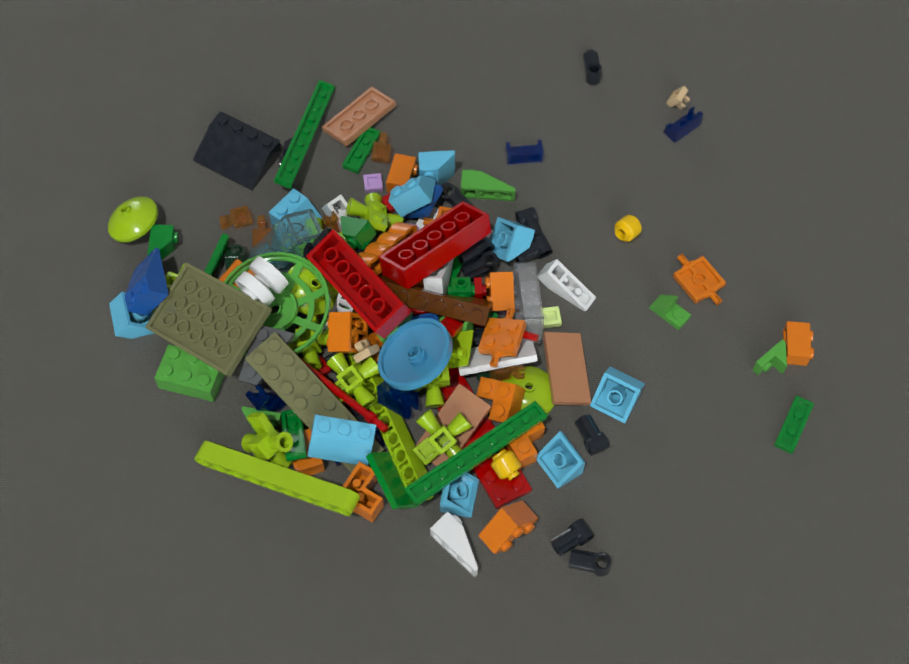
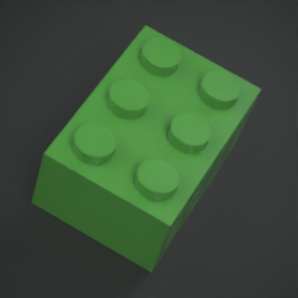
(187, 375)

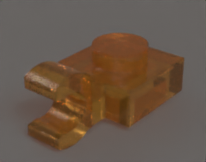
(381, 150)
(238, 216)
(330, 221)
(261, 232)
(503, 373)

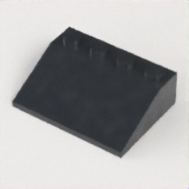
(237, 150)

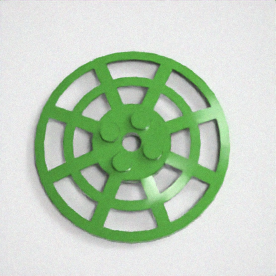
(286, 301)

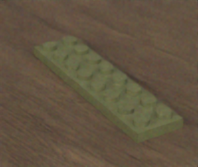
(298, 385)

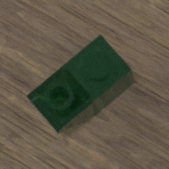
(233, 253)

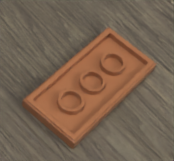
(359, 116)
(566, 368)
(470, 406)

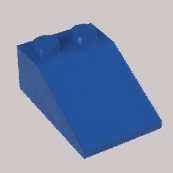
(147, 285)

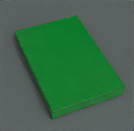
(389, 480)

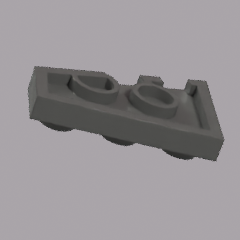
(248, 374)

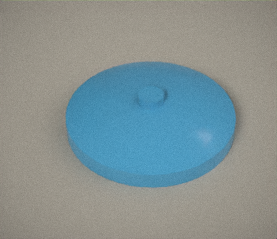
(415, 354)

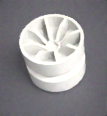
(265, 278)

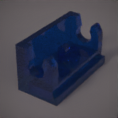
(683, 126)
(524, 154)
(265, 400)
(397, 400)

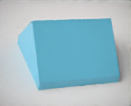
(560, 460)
(460, 496)

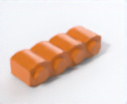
(387, 240)

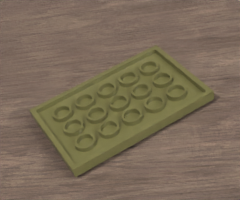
(208, 319)

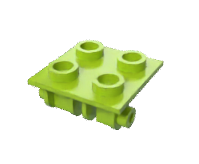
(461, 349)

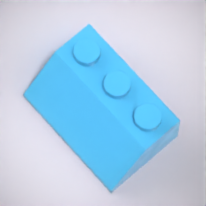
(341, 440)

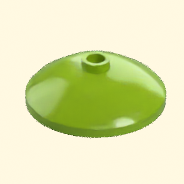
(132, 219)
(298, 292)
(540, 389)

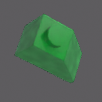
(357, 231)
(164, 238)

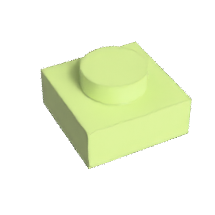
(552, 317)

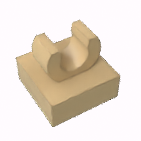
(677, 97)
(365, 350)

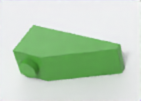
(483, 186)

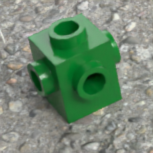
(461, 287)

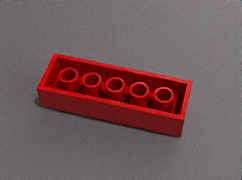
(435, 244)
(358, 284)

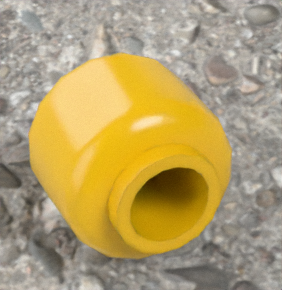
(627, 228)
(506, 464)

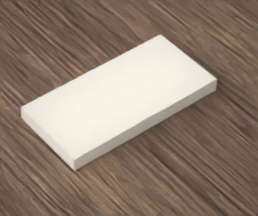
(480, 362)

